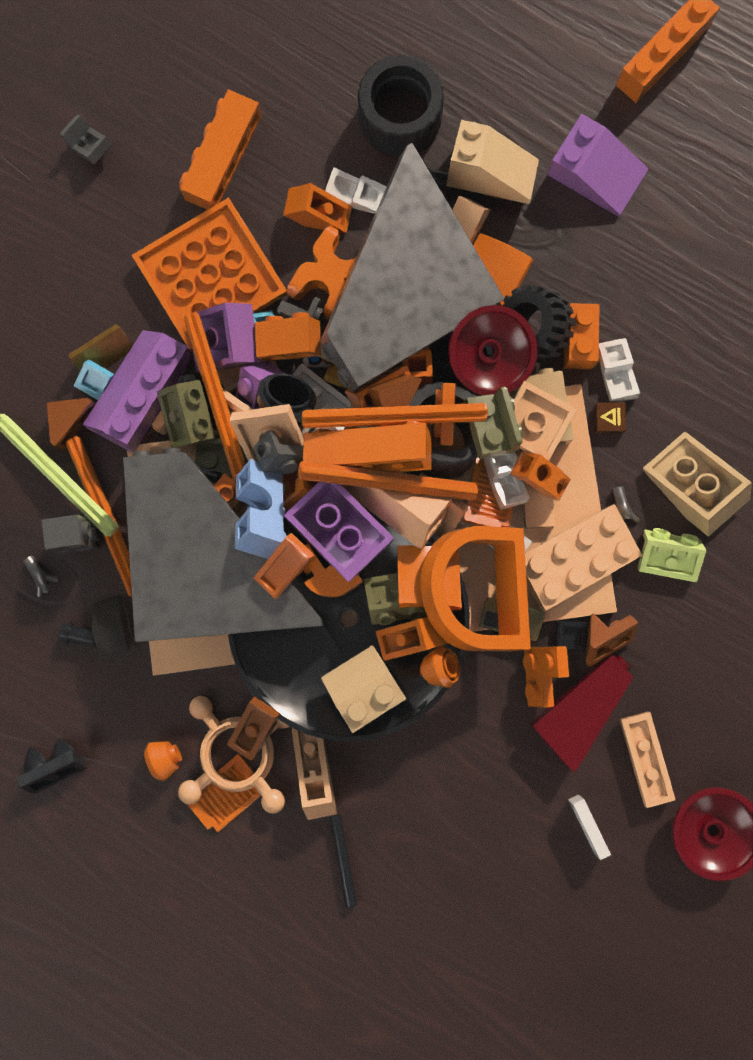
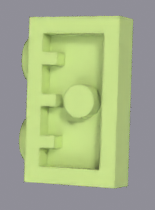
(671, 555)

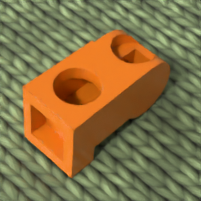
(541, 475)

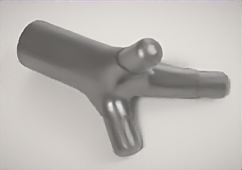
(622, 504)
(39, 576)

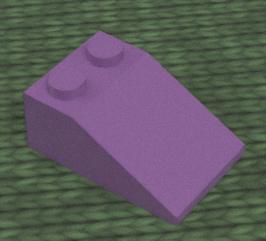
(597, 166)
(338, 528)

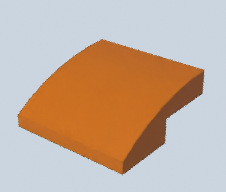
(503, 262)
(409, 577)

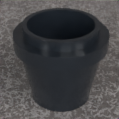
(284, 390)

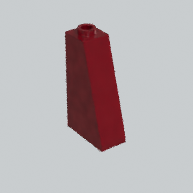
(583, 710)

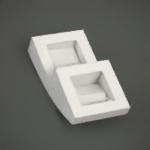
(359, 193)
(617, 370)
(506, 488)

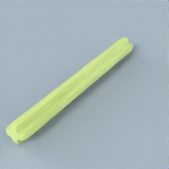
(57, 476)

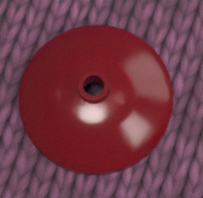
(511, 345)
(727, 851)

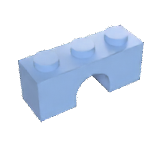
(261, 526)

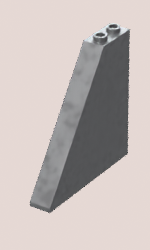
(407, 281)
(186, 560)

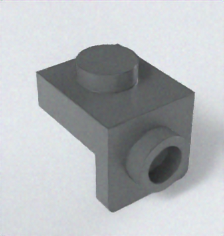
(85, 140)
(286, 309)
(276, 456)

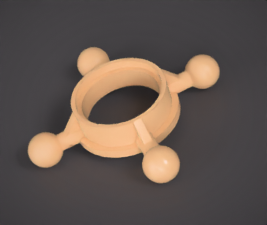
(191, 790)

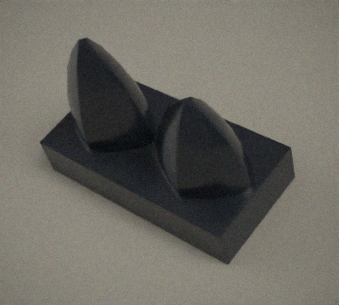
(43, 774)

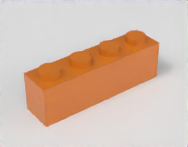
(666, 47)
(221, 150)
(374, 448)

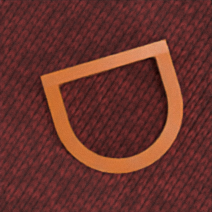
(510, 588)

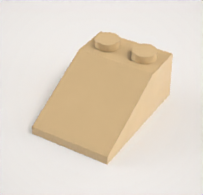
(491, 164)
(699, 483)

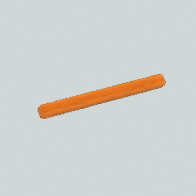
(214, 393)
(394, 415)
(387, 480)
(95, 492)

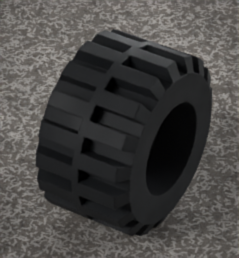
(555, 318)

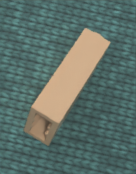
(407, 513)

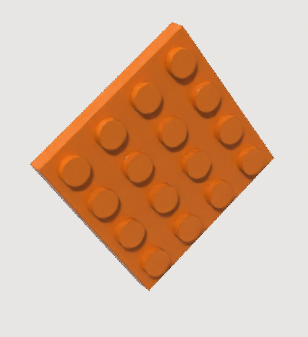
(208, 265)

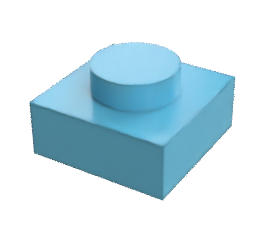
(93, 379)

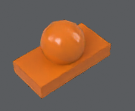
(283, 566)

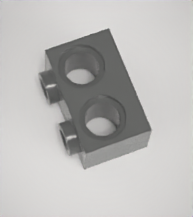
(69, 534)

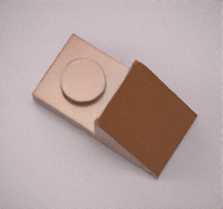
(606, 640)
(253, 728)

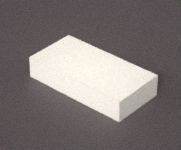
(589, 827)

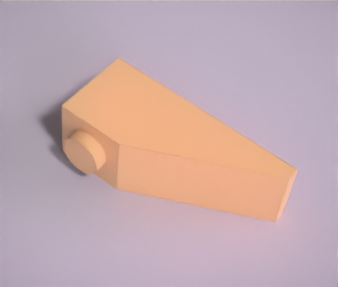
(313, 776)

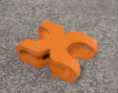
(325, 273)

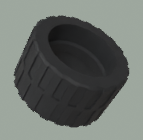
(396, 74)
(444, 463)

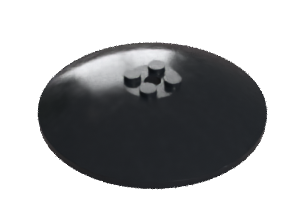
(288, 663)

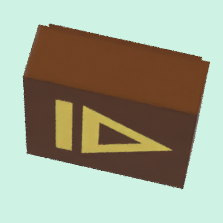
(610, 417)

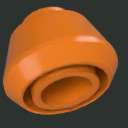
(440, 667)
(162, 759)

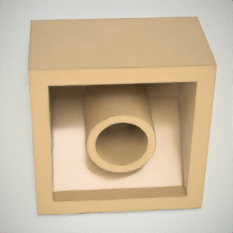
(363, 688)

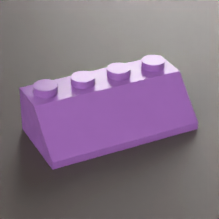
(131, 397)

